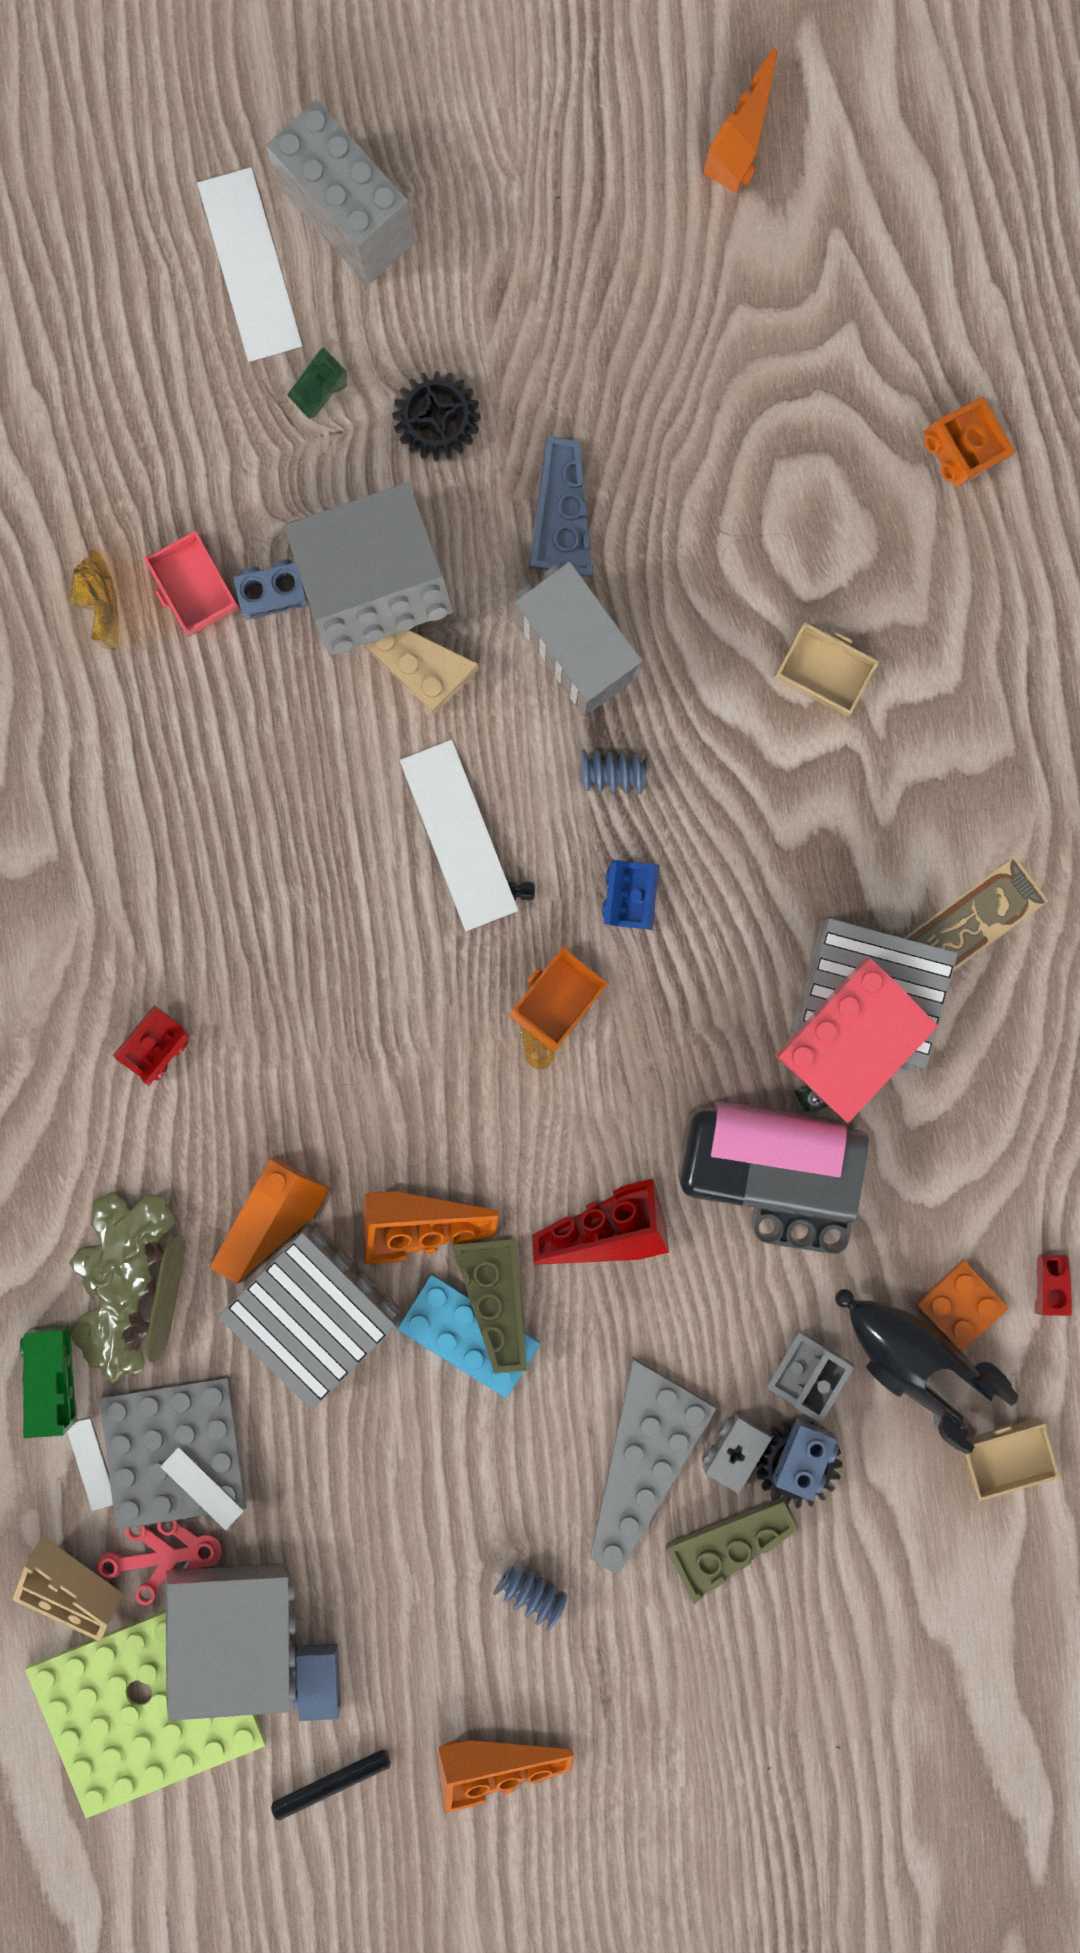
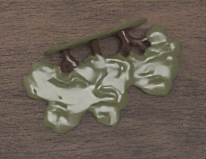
(121, 1276)

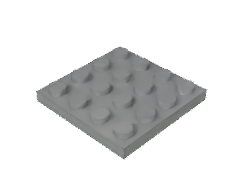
(148, 1428)

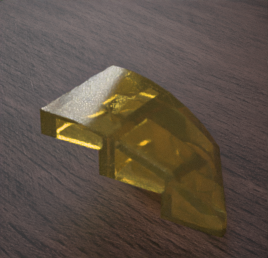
(95, 590)

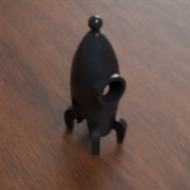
(908, 1351)

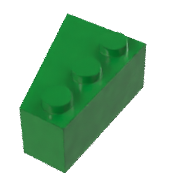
(47, 1382)

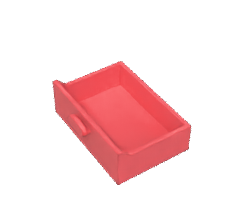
(191, 584)

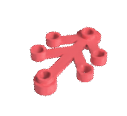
(165, 1556)

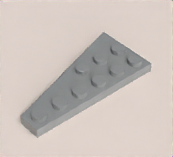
(650, 1447)

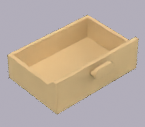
(826, 669)
(1010, 1459)

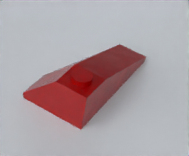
(615, 1230)

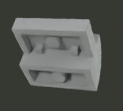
(811, 1377)

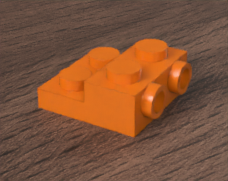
(967, 442)

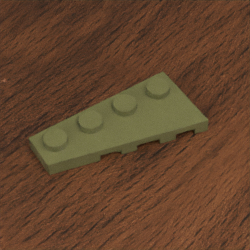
(495, 1295)
(721, 1549)

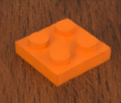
(962, 1305)

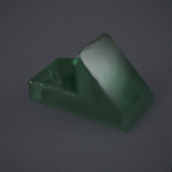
(318, 383)

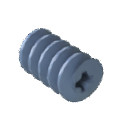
(613, 771)
(532, 1594)

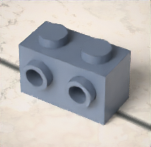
(805, 1460)

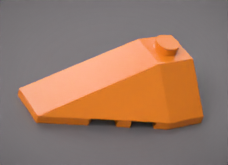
(736, 144)
(273, 1213)
(409, 1223)
(480, 1768)

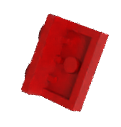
(152, 1045)

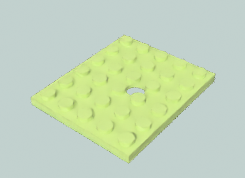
(124, 1747)

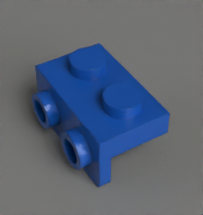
(630, 894)

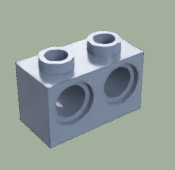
(272, 599)

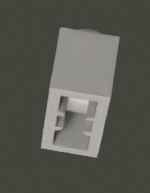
(735, 1470)

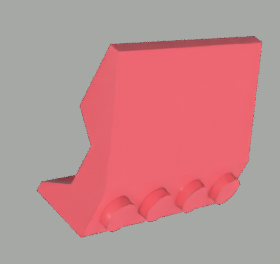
(857, 1039)

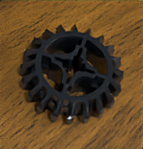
(428, 389)
(768, 1469)

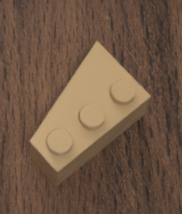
(423, 667)
(67, 1591)

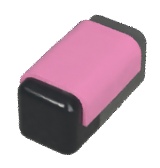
(781, 1165)

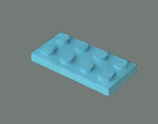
(448, 1327)

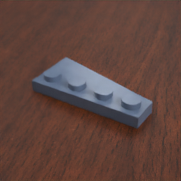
(561, 512)

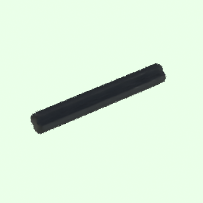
(330, 1785)

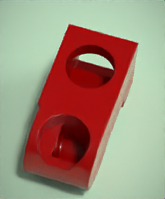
(1053, 1286)

